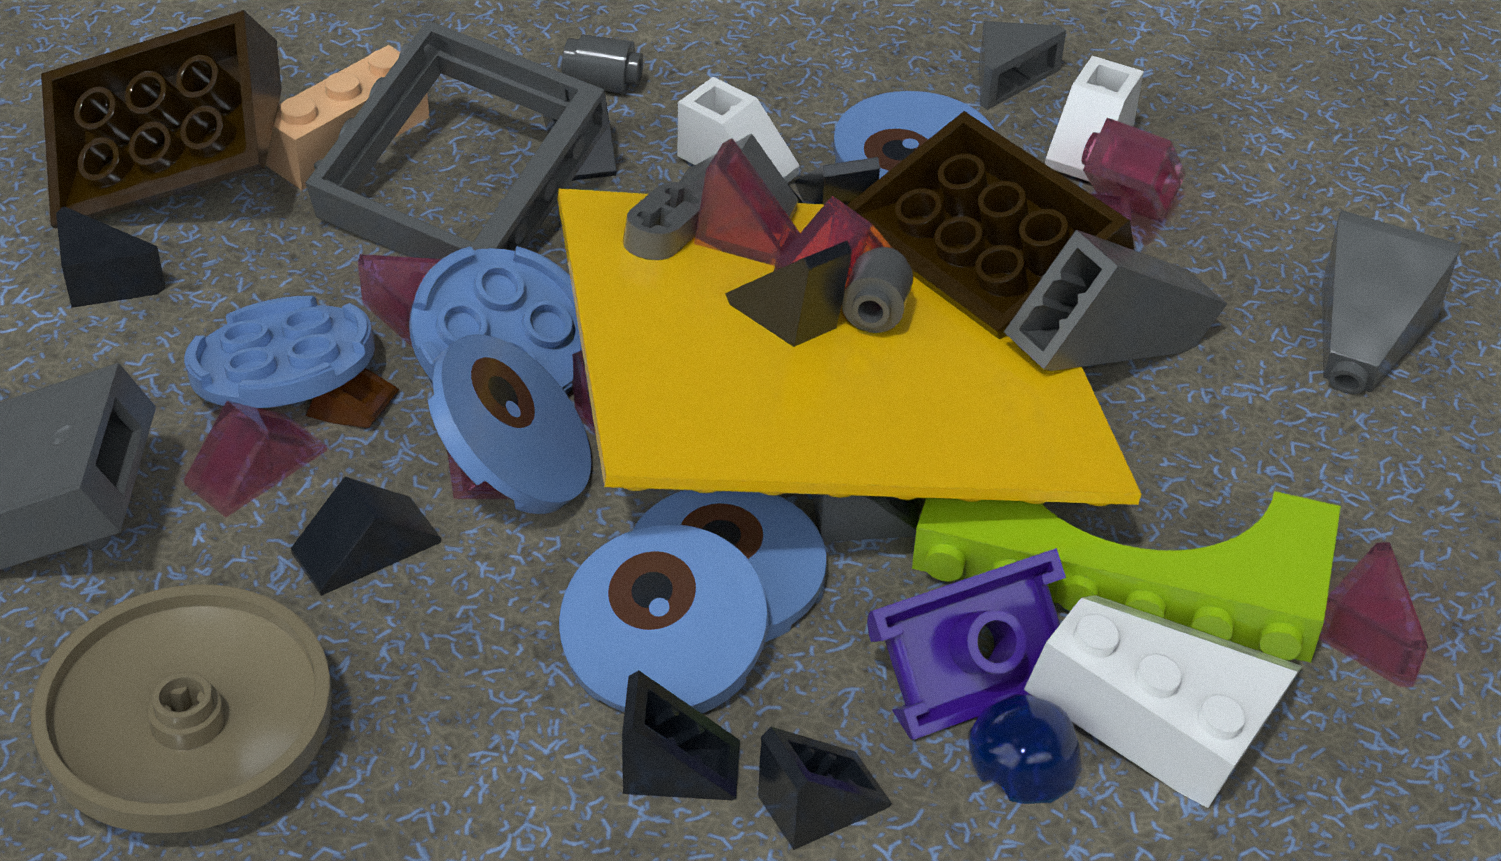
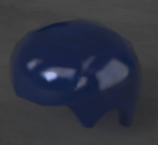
(1026, 749)

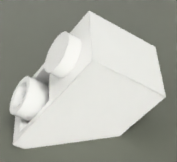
(1097, 93)
(724, 112)

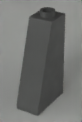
(1111, 307)

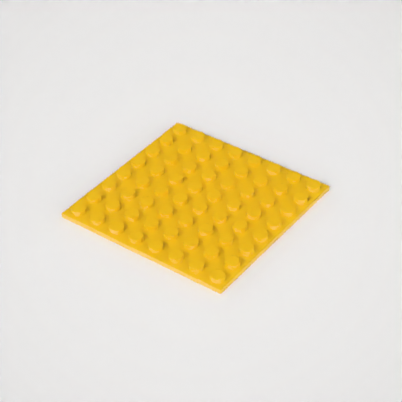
(719, 403)

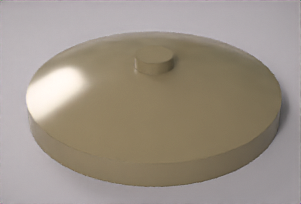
(182, 708)

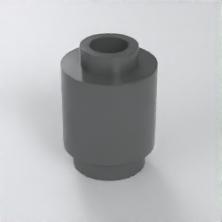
(603, 62)
(877, 290)

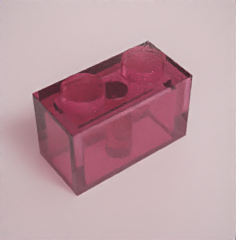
(1134, 165)

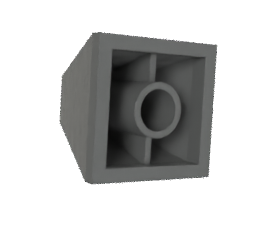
(1379, 298)

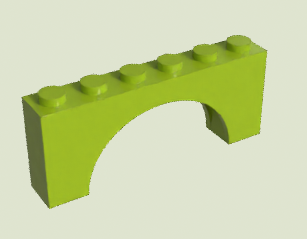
(1251, 590)

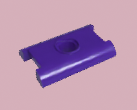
(937, 648)

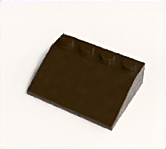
(160, 116)
(982, 219)

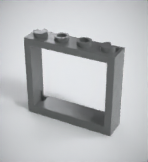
(393, 98)

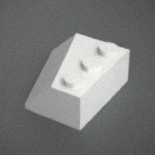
(1160, 692)

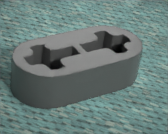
(663, 221)

